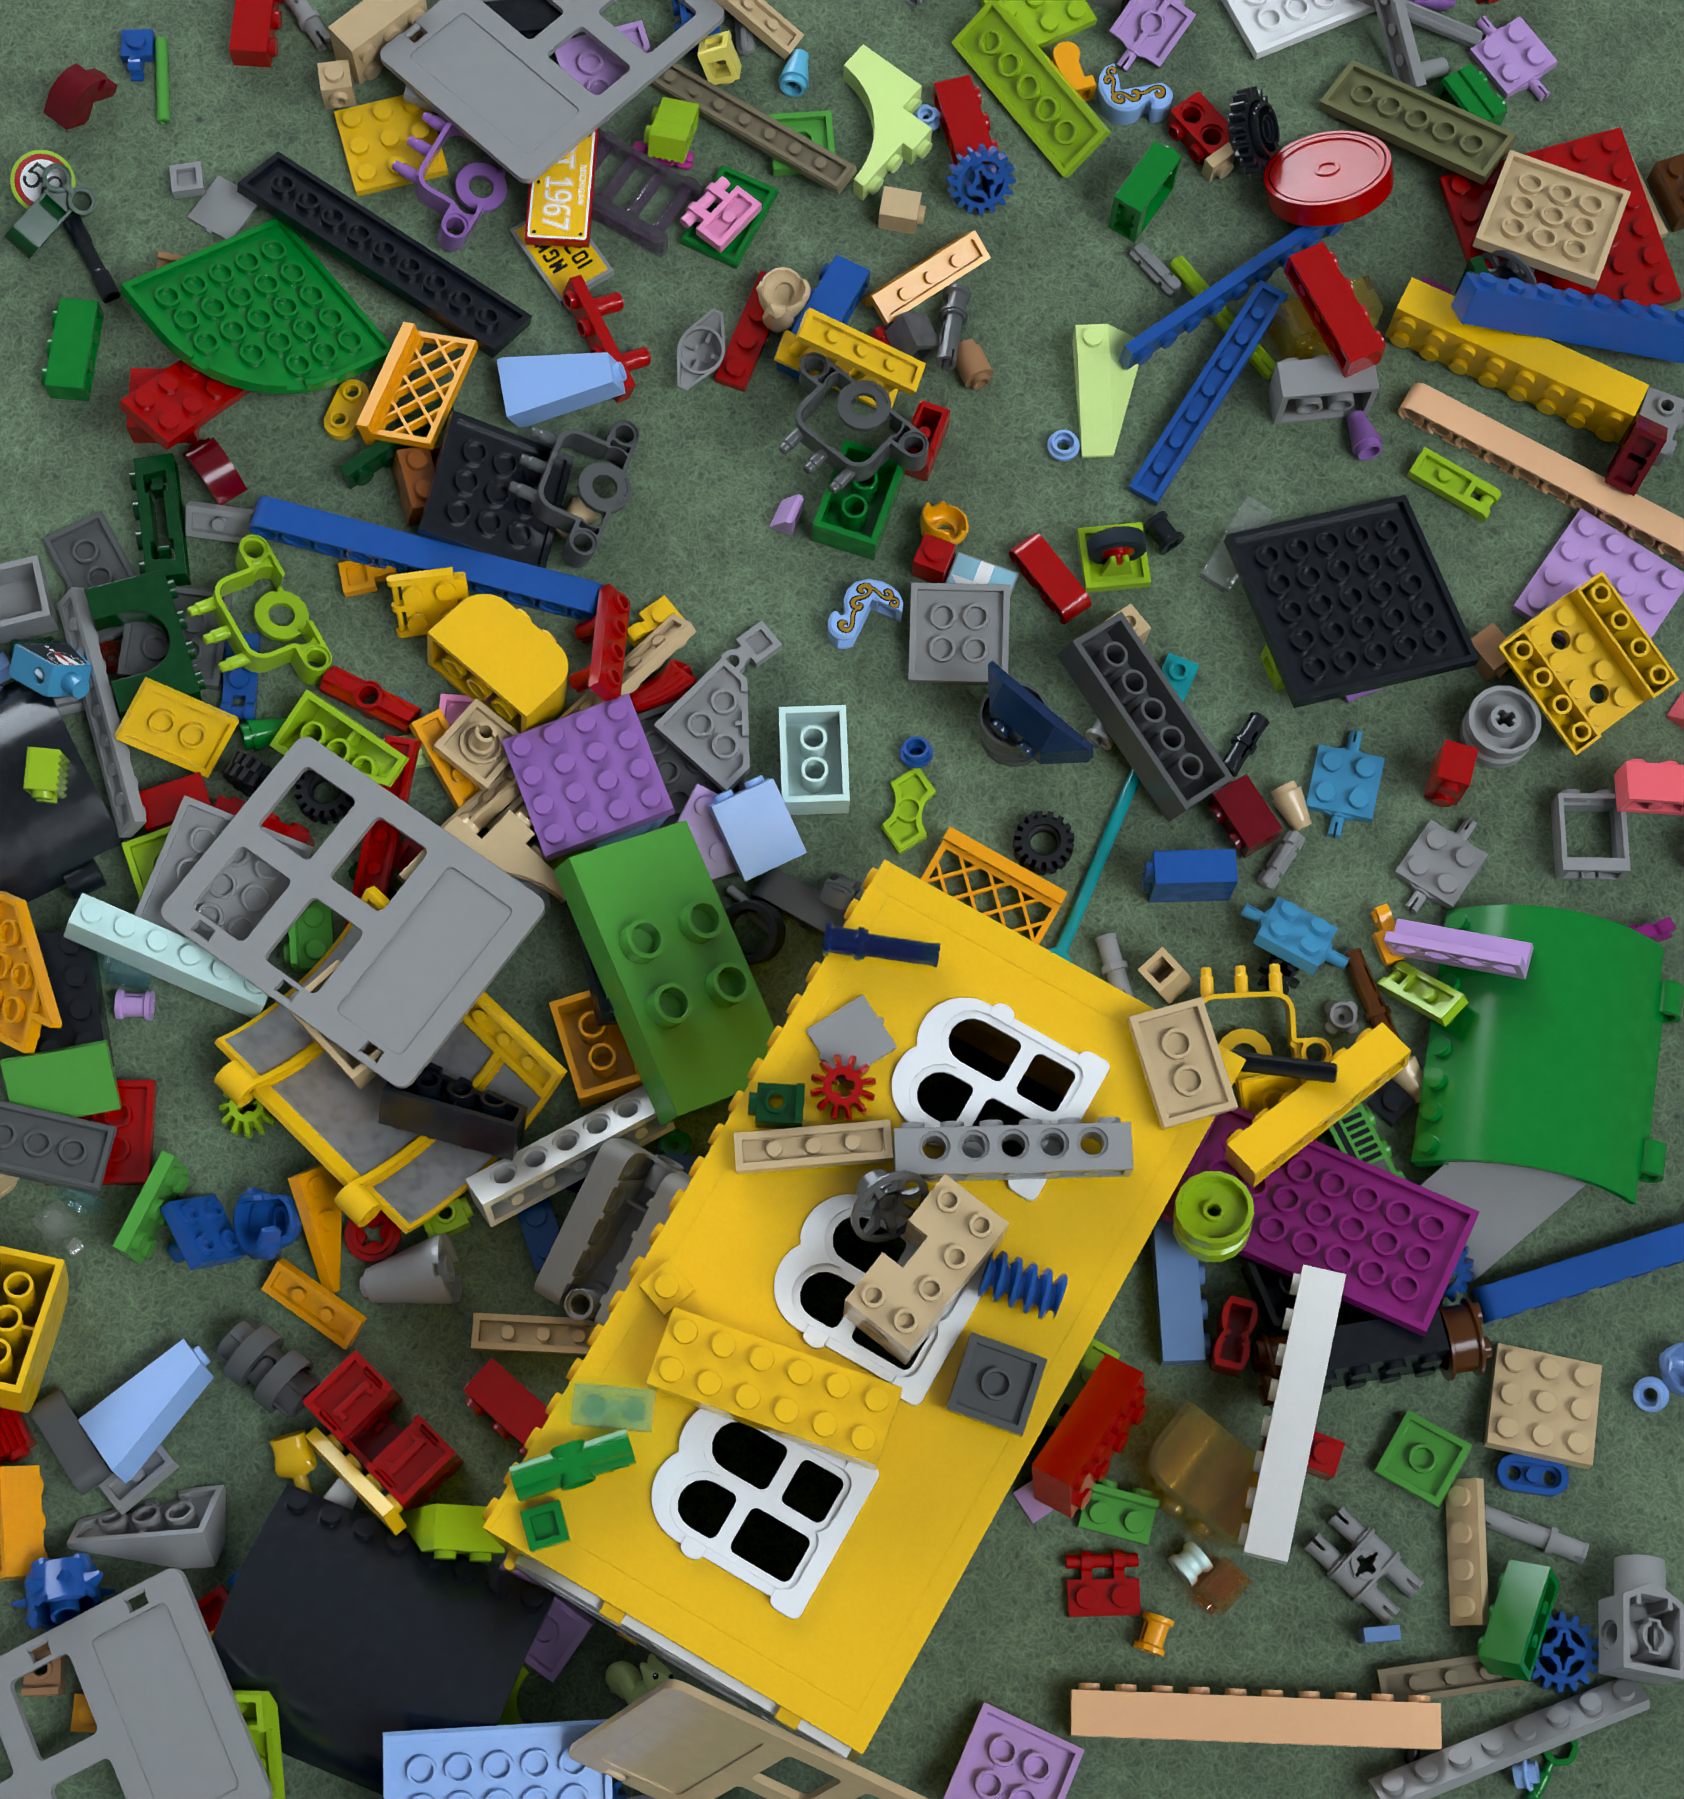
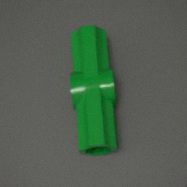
(572, 1465)

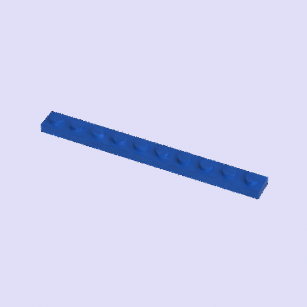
(1215, 298)

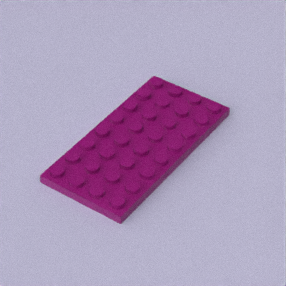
(1348, 1219)

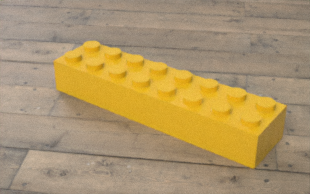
(1519, 364)

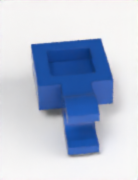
(136, 49)

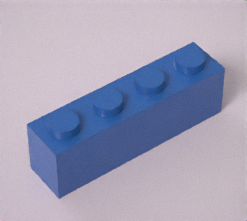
(836, 296)

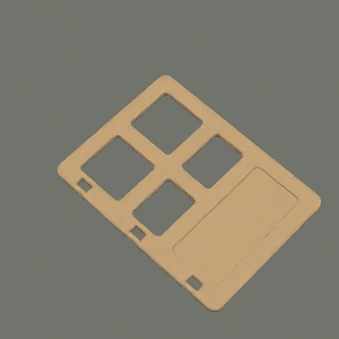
(699, 1747)

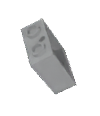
(1590, 867)

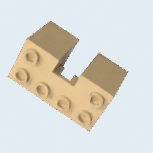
(906, 1303)

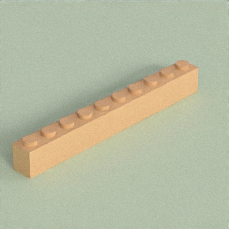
(1255, 1718)

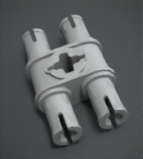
(1344, 1567)

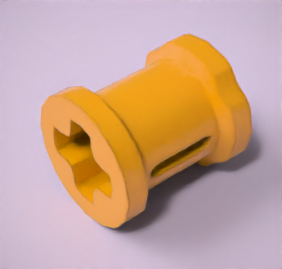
(1153, 1633)

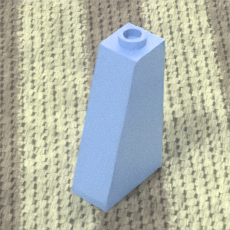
(557, 384)
(146, 1408)

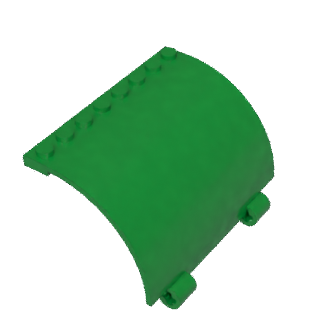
(1551, 1064)

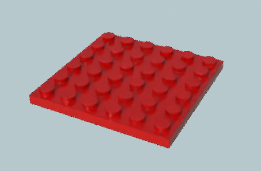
(1637, 259)

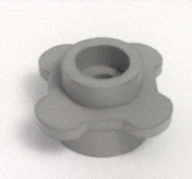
(1348, 1010)

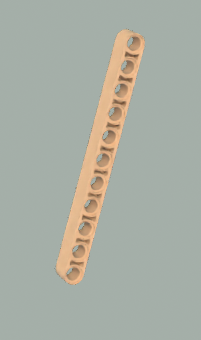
(1544, 469)

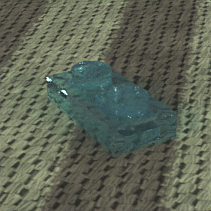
(613, 1407)

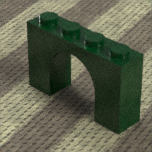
(151, 601)

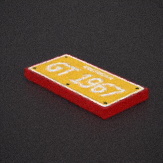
(563, 199)

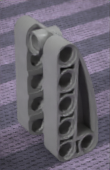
(1508, 1202)
(609, 1228)

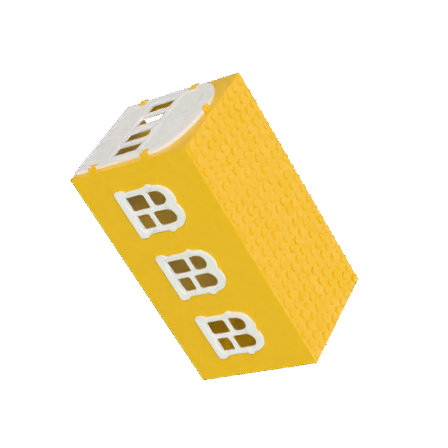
(884, 1561)

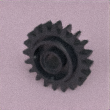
(1253, 130)

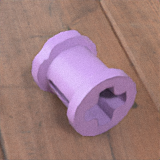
(134, 1004)

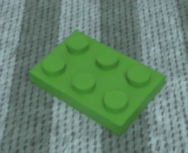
(145, 1218)

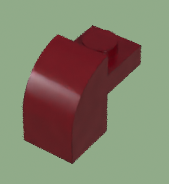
(75, 93)
(214, 470)

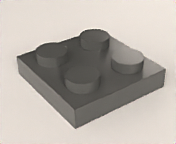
(996, 1384)

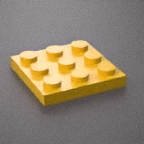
(377, 136)

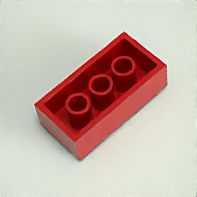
(1089, 1436)

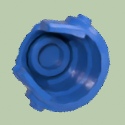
(265, 1223)

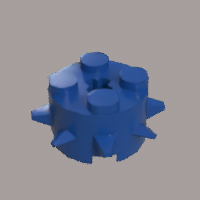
(61, 1590)

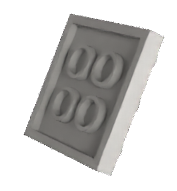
(957, 632)

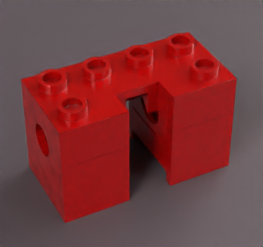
(355, 1409)

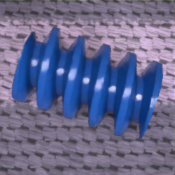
(1023, 1284)

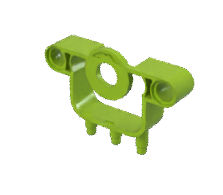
(249, 571)

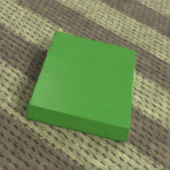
(64, 1080)

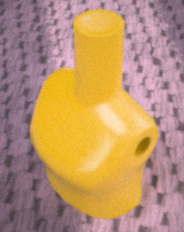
(294, 1458)

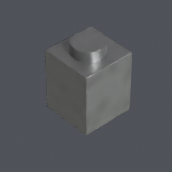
(913, 335)

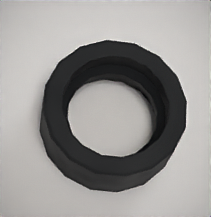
(775, 924)

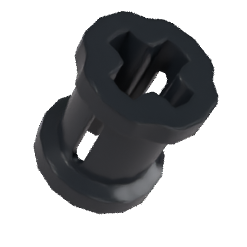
(1163, 532)

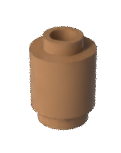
(973, 365)

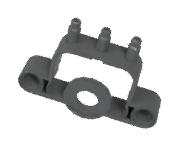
(893, 448)
(577, 528)

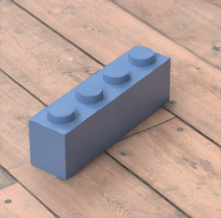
(1178, 1300)

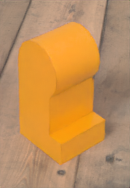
(1066, 59)

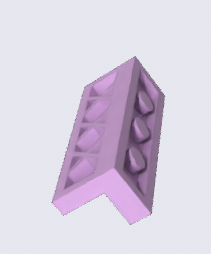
(1460, 948)

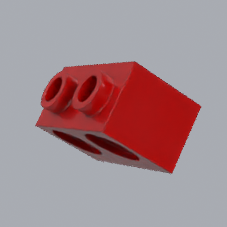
(1208, 127)

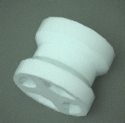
(1190, 1563)

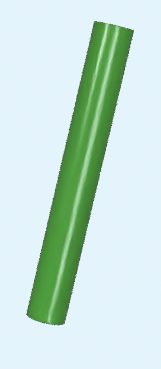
(162, 80)

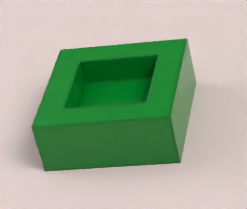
(545, 1526)

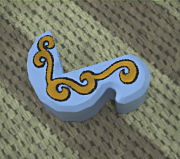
(1130, 104)
(857, 604)

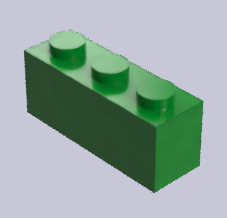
(73, 349)
(1518, 1620)

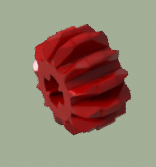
(851, 1077)

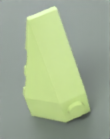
(1101, 387)

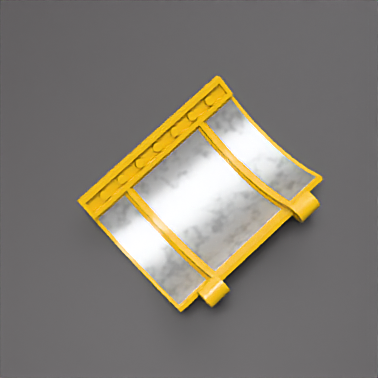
(338, 1122)

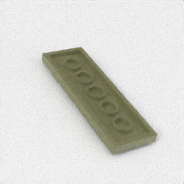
(1417, 122)

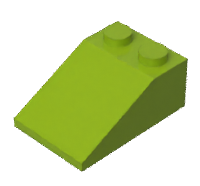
(451, 1531)

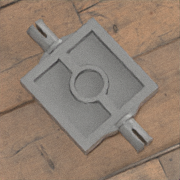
(1440, 865)

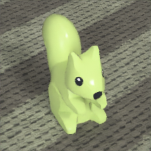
(629, 1683)

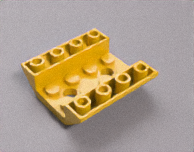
(1601, 650)

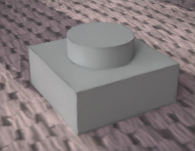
(187, 180)

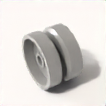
(1502, 726)

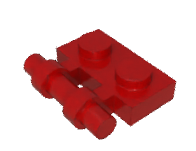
(1103, 1596)

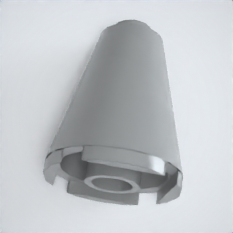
(416, 1275)

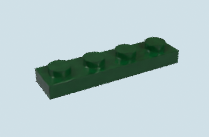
(381, 454)

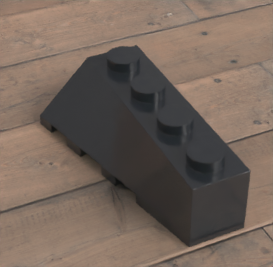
(455, 1113)

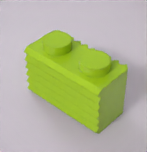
(672, 129)
(46, 774)

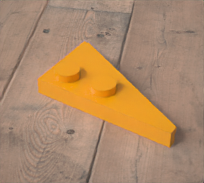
(321, 1220)

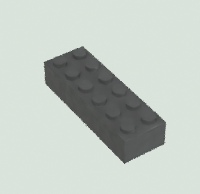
(1144, 716)

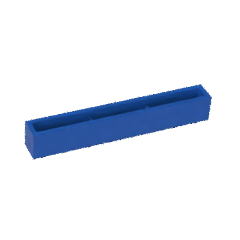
(1570, 316)

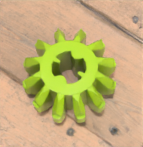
(245, 1121)

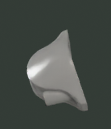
(701, 350)

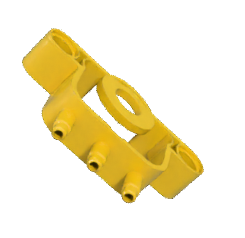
(1297, 1045)

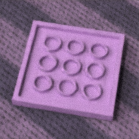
(1591, 546)

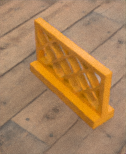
(391, 386)
(1002, 869)

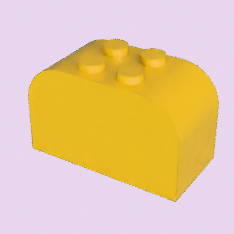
(499, 653)
(31, 1313)

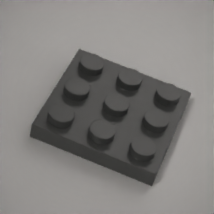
(147, 645)

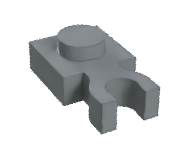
(754, 646)

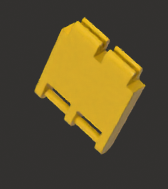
(426, 598)

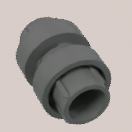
(256, 1357)

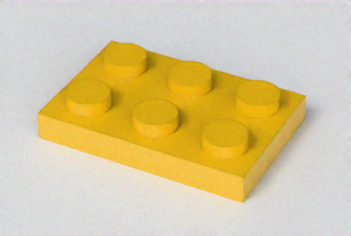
(176, 727)

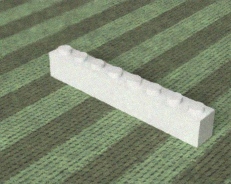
(1294, 1414)

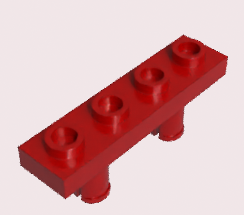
(591, 326)
(609, 639)

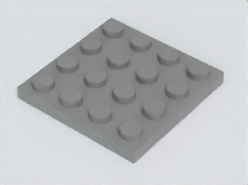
(239, 894)

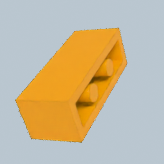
(20, 1521)

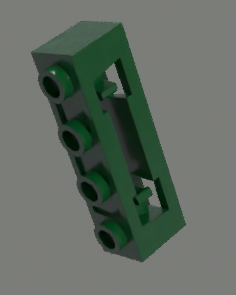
(154, 473)

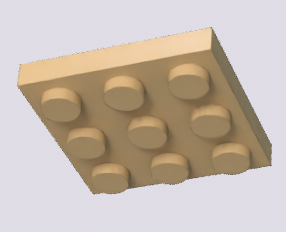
(1543, 1406)

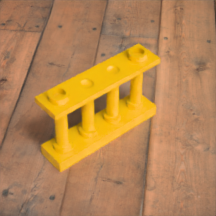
(852, 352)

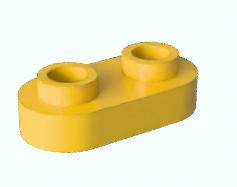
(346, 408)

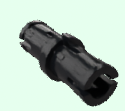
(1245, 742)

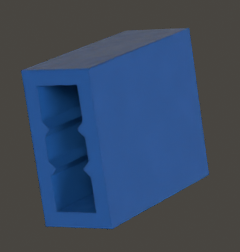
(1190, 875)

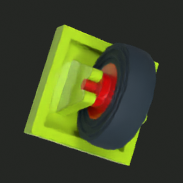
(1113, 557)

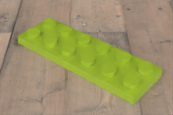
(1031, 87)

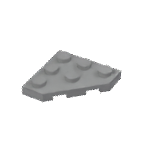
(712, 725)

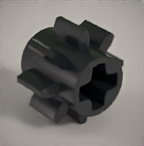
(1288, 972)

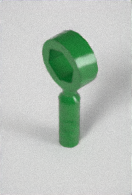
(1545, 1772)

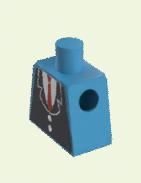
(61, 670)

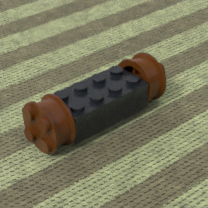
(1388, 1351)

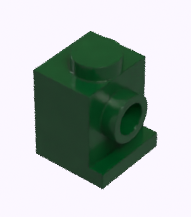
(787, 1116)

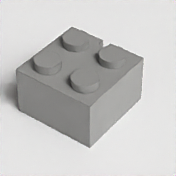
(25, 600)

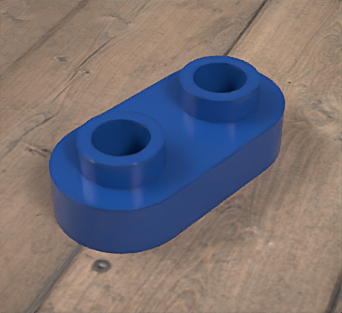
(1530, 1475)

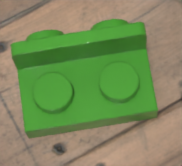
(310, 937)
(1119, 1512)

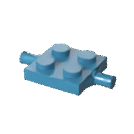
(1345, 784)
(1295, 935)

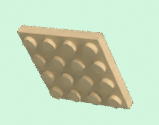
(1552, 218)

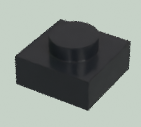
(1390, 1102)

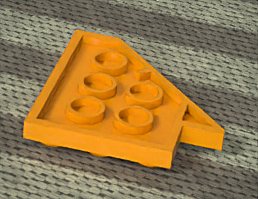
(24, 981)

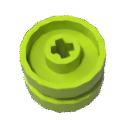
(1213, 1216)

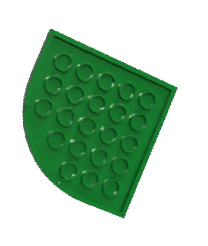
(259, 314)

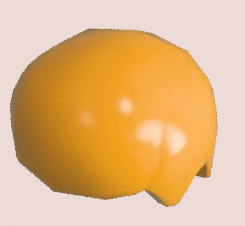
(944, 515)

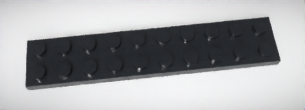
(384, 254)

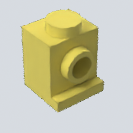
(719, 59)

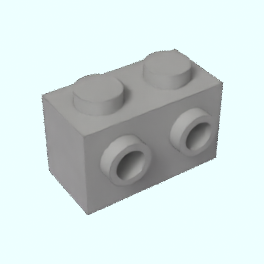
(1664, 410)

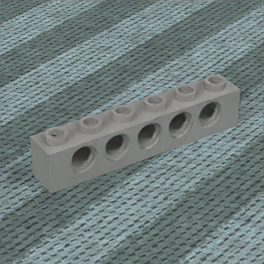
(1033, 1163)

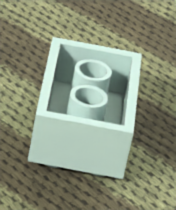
(814, 759)

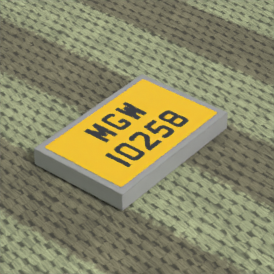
(560, 263)

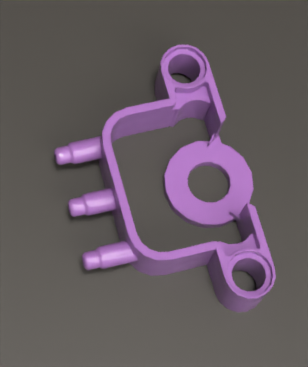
(442, 204)

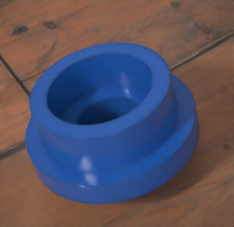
(916, 745)

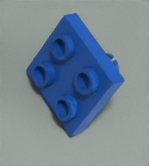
(201, 1232)

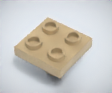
(476, 745)

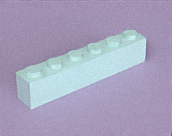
(161, 954)

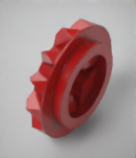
(373, 1252)

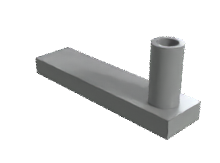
(1402, 46)

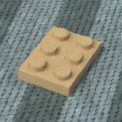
(1182, 1063)

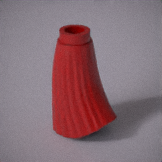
(664, 687)

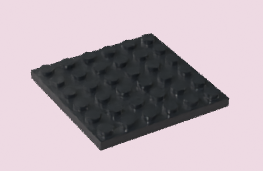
(1350, 601)

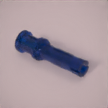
(861, 944)

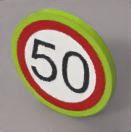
(27, 173)

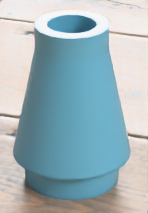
(795, 75)

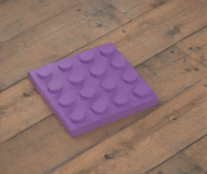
(588, 777)

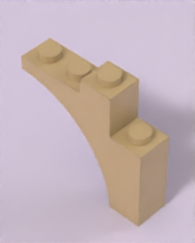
(505, 848)

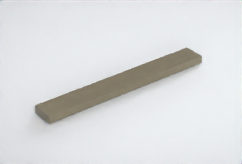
(757, 128)

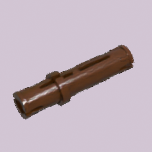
(1368, 992)

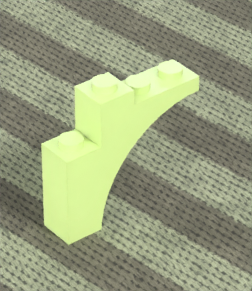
(890, 103)

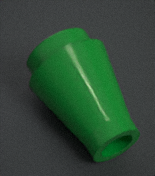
(259, 732)

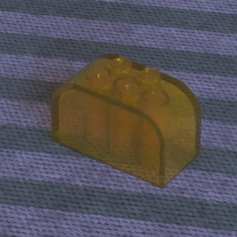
(1201, 1476)

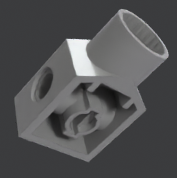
(1641, 1624)

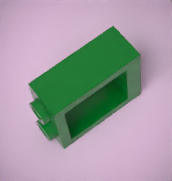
(1144, 191)

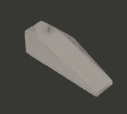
(169, 1534)

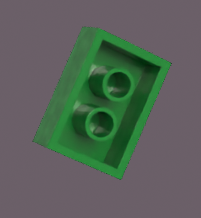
(861, 510)

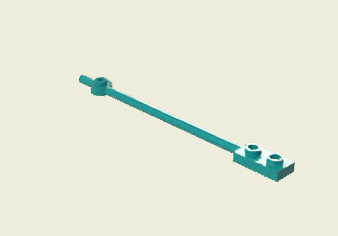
(1180, 674)

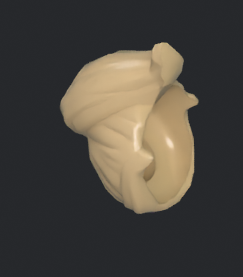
(782, 297)

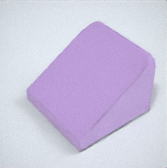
(788, 514)
(1033, 1508)

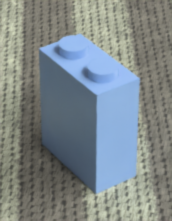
(756, 827)

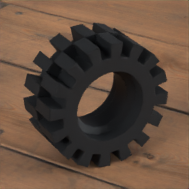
(245, 773)
(314, 809)
(1045, 824)

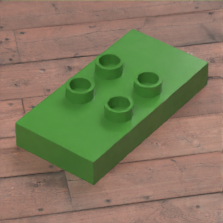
(669, 968)

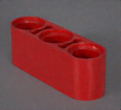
(1051, 577)

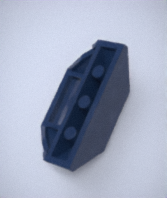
(1032, 724)

